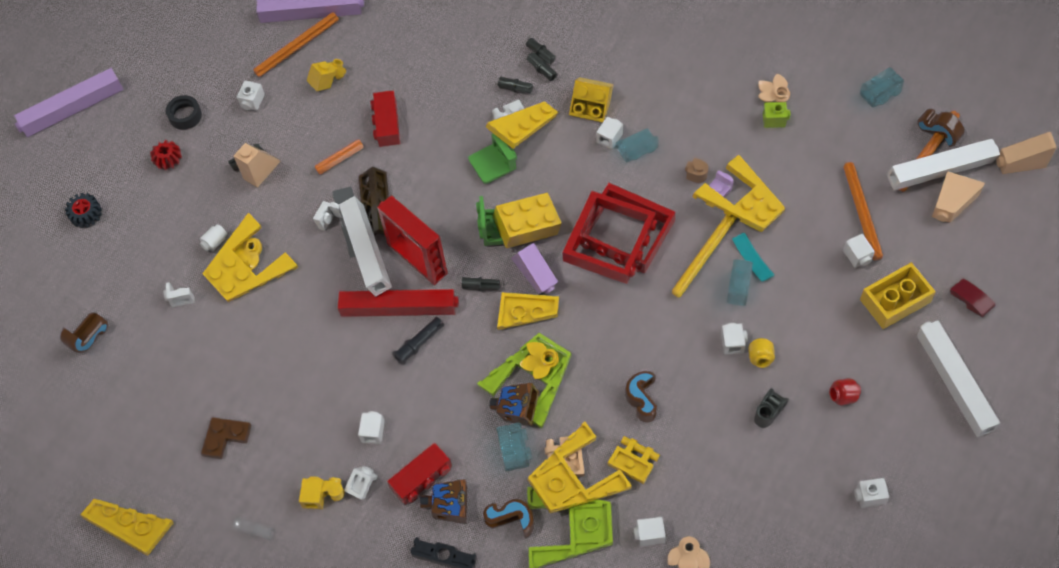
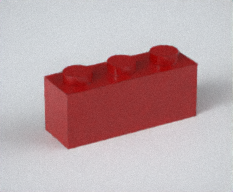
(385, 118)
(420, 474)

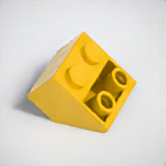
(590, 99)

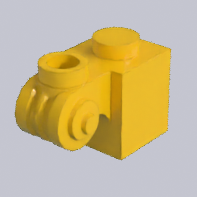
(322, 74)
(316, 489)

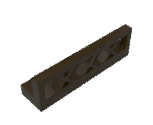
(379, 192)

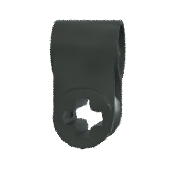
(772, 406)

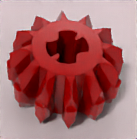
(166, 155)

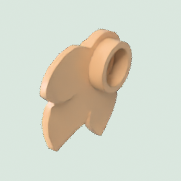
(773, 90)
(688, 559)

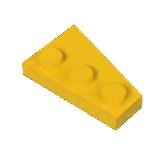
(525, 308)

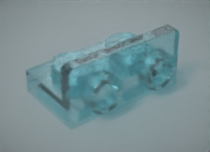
(637, 145)

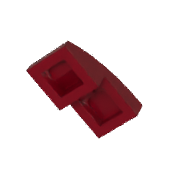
(975, 298)

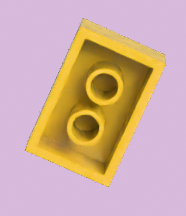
(526, 220)
(897, 295)

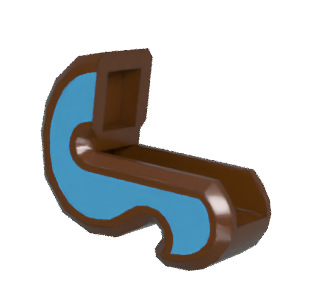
(943, 122)
(85, 333)
(638, 397)
(511, 511)

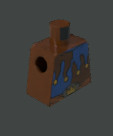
(516, 403)
(448, 501)

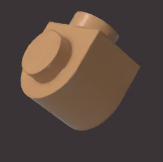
(696, 170)

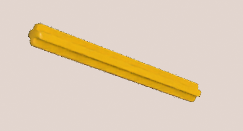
(703, 255)

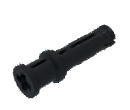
(411, 346)

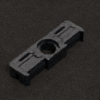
(429, 552)

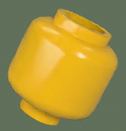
(761, 352)

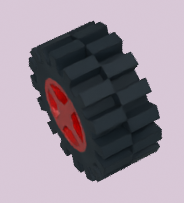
(76, 208)

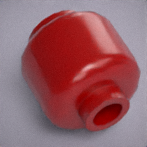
(845, 391)

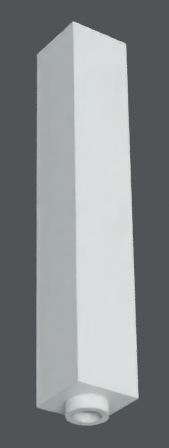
(938, 164)
(365, 246)
(957, 378)

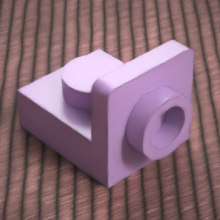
(722, 183)

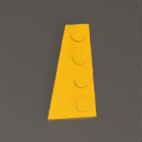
(522, 124)
(127, 525)

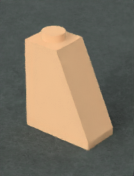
(1027, 155)
(255, 164)
(955, 196)

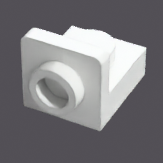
(325, 214)
(178, 297)
(360, 482)

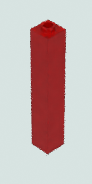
(398, 303)

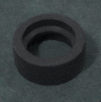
(187, 122)

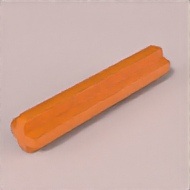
(339, 156)

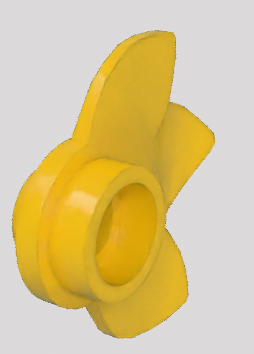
(250, 256)
(537, 360)

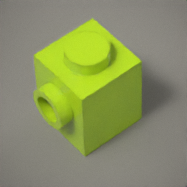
(775, 115)

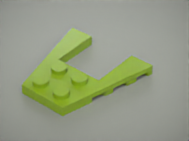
(499, 375)
(588, 531)

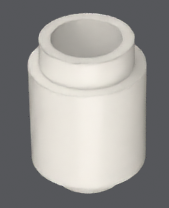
(213, 238)

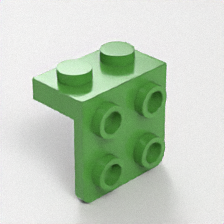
(493, 160)
(486, 225)

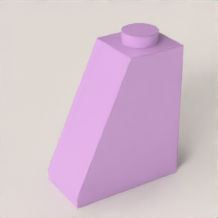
(535, 269)

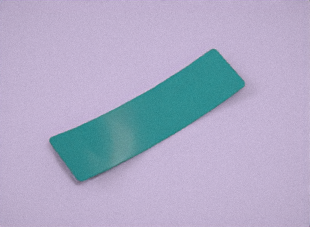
(749, 254)

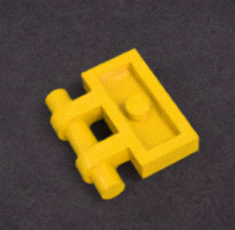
(630, 464)

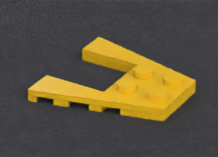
(756, 208)
(231, 275)
(558, 484)

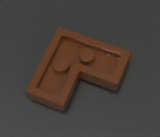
(220, 432)

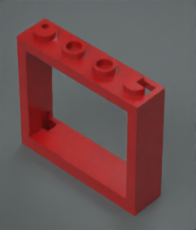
(663, 215)
(428, 259)
(595, 265)

